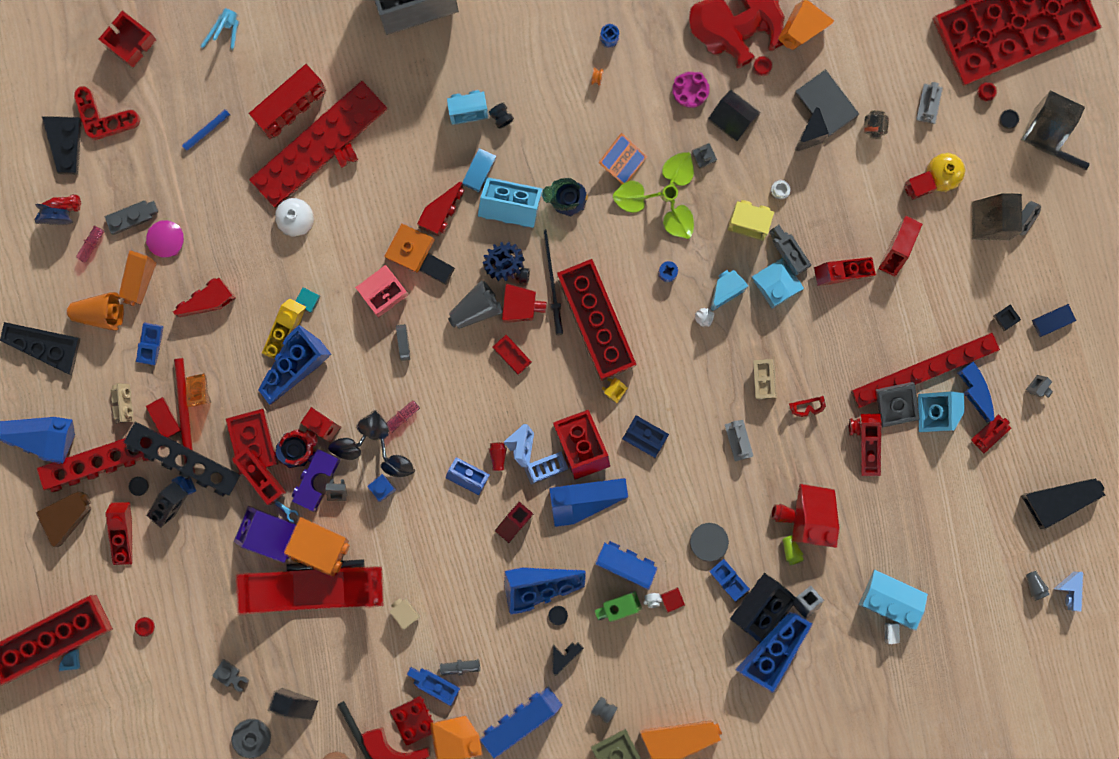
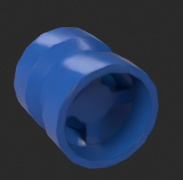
(609, 39)

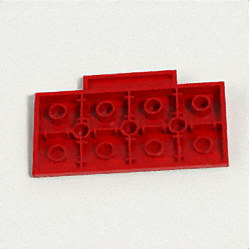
(1000, 33)

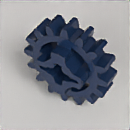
(504, 261)

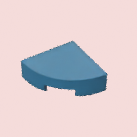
(70, 661)

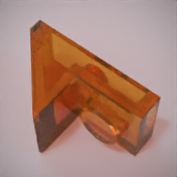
(197, 390)

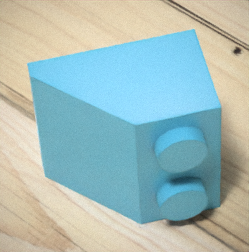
(467, 107)

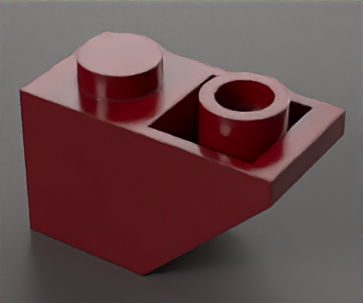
(514, 522)

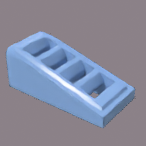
(530, 473)

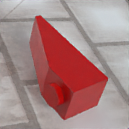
(870, 445)
(259, 476)

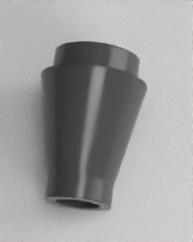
(1037, 586)

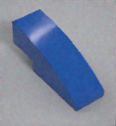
(978, 391)

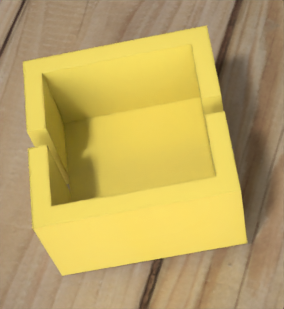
(750, 220)

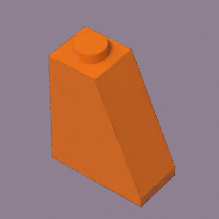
(803, 24)
(136, 278)

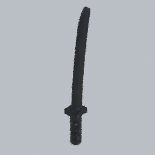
(556, 306)

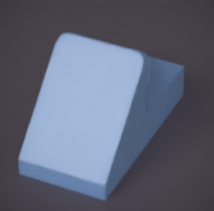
(521, 443)
(1074, 585)

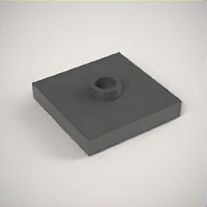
(897, 404)

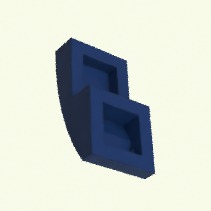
(1054, 320)

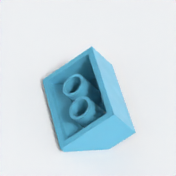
(509, 202)
(894, 600)

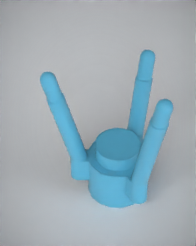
(226, 20)

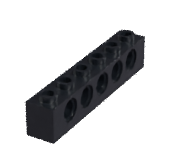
(229, 477)

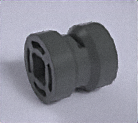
(603, 709)

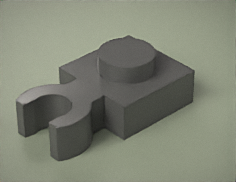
(227, 674)

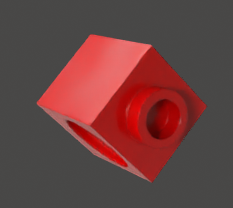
(920, 185)

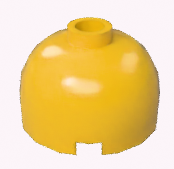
(946, 171)

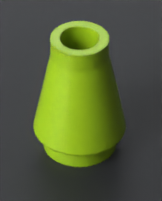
(792, 551)

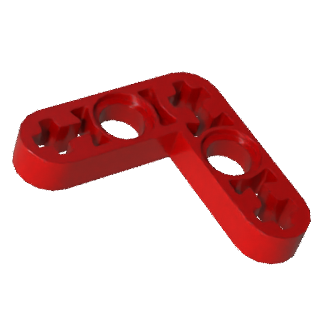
(96, 120)

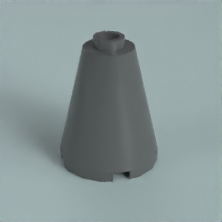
(475, 306)

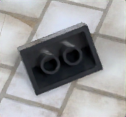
(763, 608)

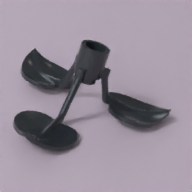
(375, 428)

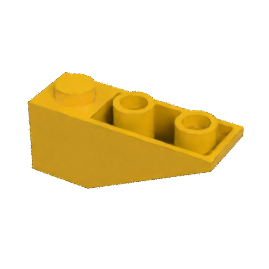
(285, 322)

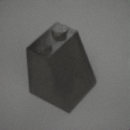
(1052, 122)
(997, 217)

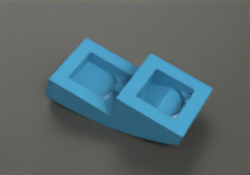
(479, 170)

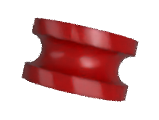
(854, 426)

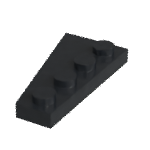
(46, 346)

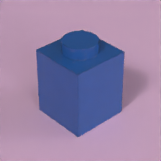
(381, 488)

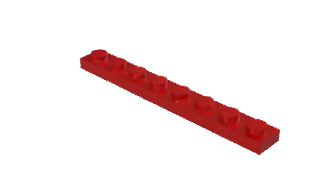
(929, 368)

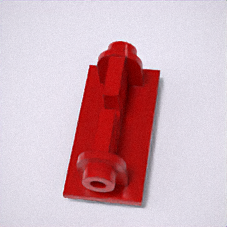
(991, 433)

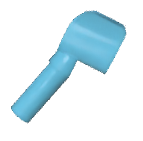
(286, 510)

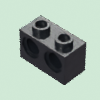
(167, 504)

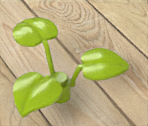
(678, 170)

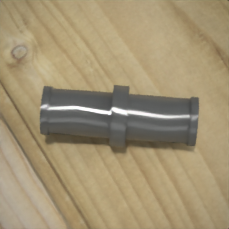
(459, 667)

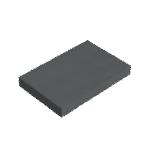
(827, 95)

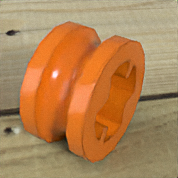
(597, 76)

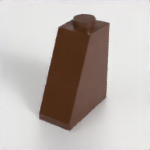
(63, 517)

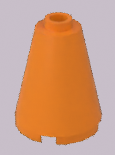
(98, 311)

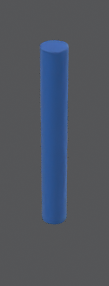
(205, 130)

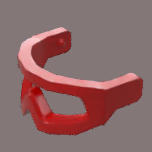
(793, 406)

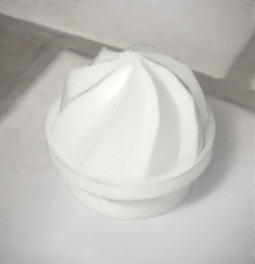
(704, 317)

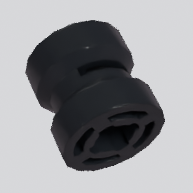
(501, 115)

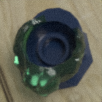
(566, 196)

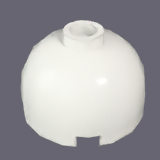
(294, 217)

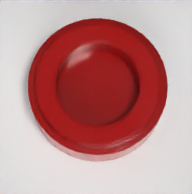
(762, 66)

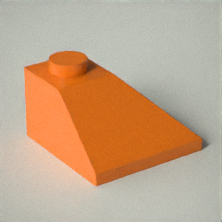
(455, 739)

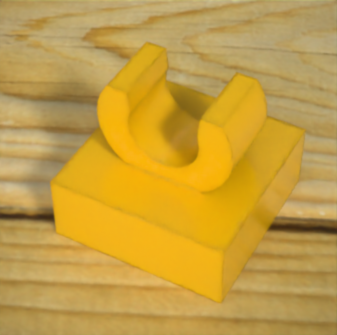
(615, 389)

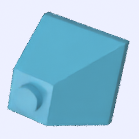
(777, 283)
(727, 288)
(940, 411)

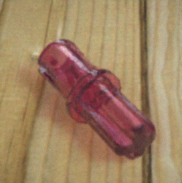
(89, 244)
(402, 415)

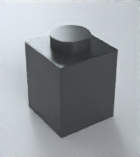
(808, 602)

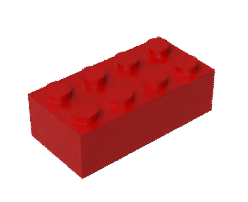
(288, 101)

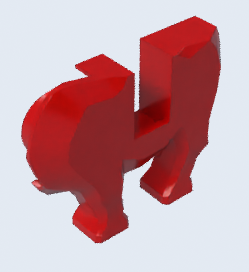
(721, 31)

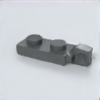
(789, 250)

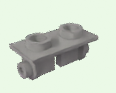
(929, 103)
(739, 440)

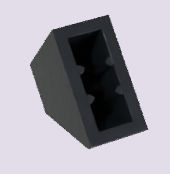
(292, 704)

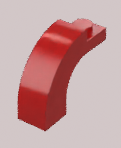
(380, 749)

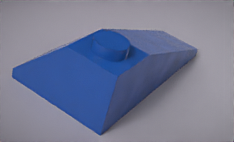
(296, 360)
(44, 436)
(535, 585)

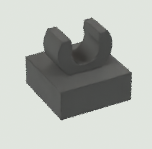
(704, 155)
(1040, 386)
(336, 492)

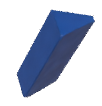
(467, 476)

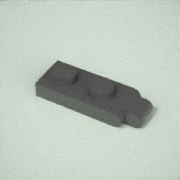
(130, 216)

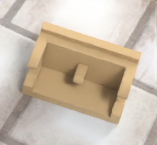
(765, 379)

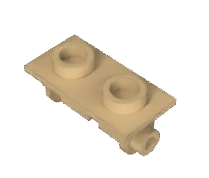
(122, 394)

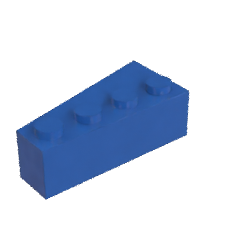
(775, 652)
(520, 723)

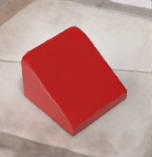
(672, 599)

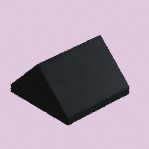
(733, 115)
(814, 132)

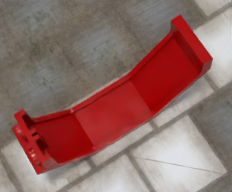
(309, 590)

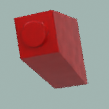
(900, 246)

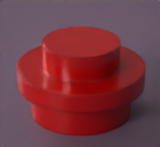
(987, 91)
(144, 627)

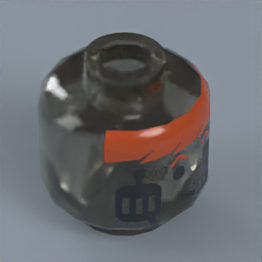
(876, 124)

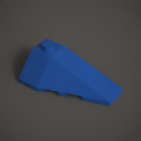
(583, 500)

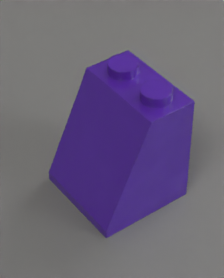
(264, 534)

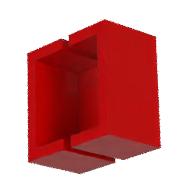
(129, 40)

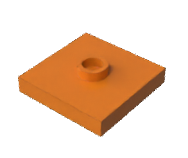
(409, 248)

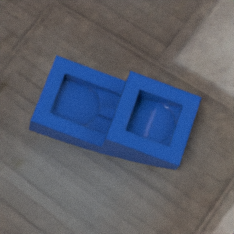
(150, 343)
(729, 580)

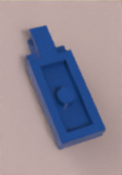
(434, 685)

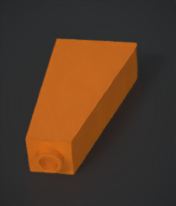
(681, 739)

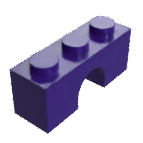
(306, 494)

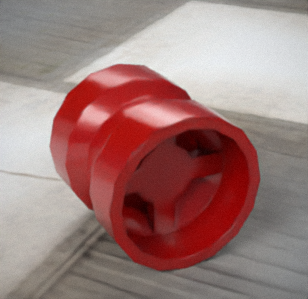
(346, 155)

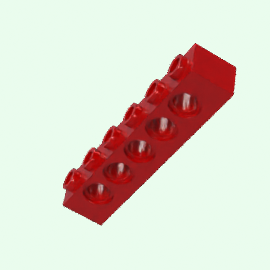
(49, 473)

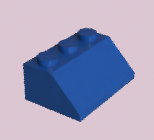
(626, 564)

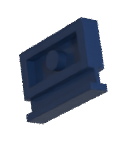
(645, 436)

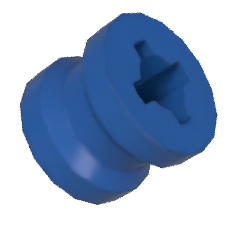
(666, 274)

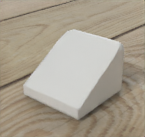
(892, 633)

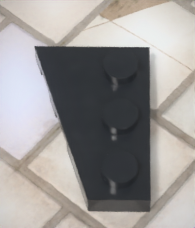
(64, 142)

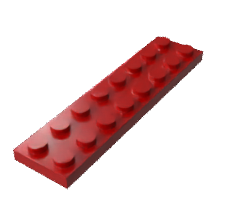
(316, 144)

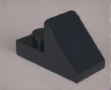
(561, 660)

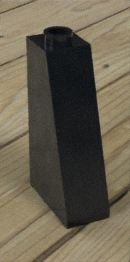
(1059, 502)

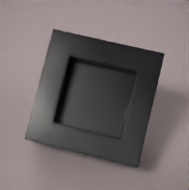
(1007, 317)

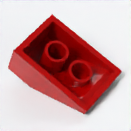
(582, 444)
(816, 517)

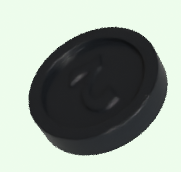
(1009, 119)
(138, 486)
(558, 615)

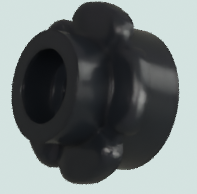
(523, 277)

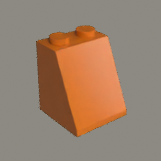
(317, 547)

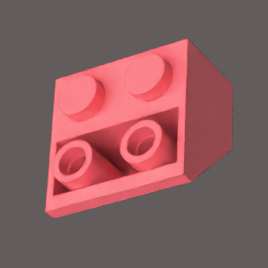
(382, 291)

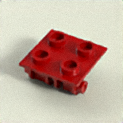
(412, 720)

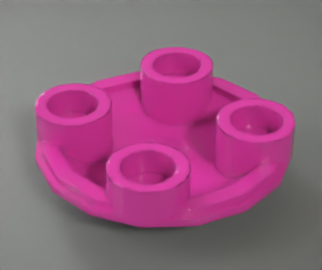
(690, 89)
(165, 239)

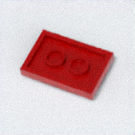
(253, 432)

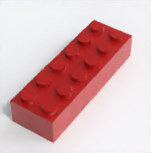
(596, 319)
(52, 638)

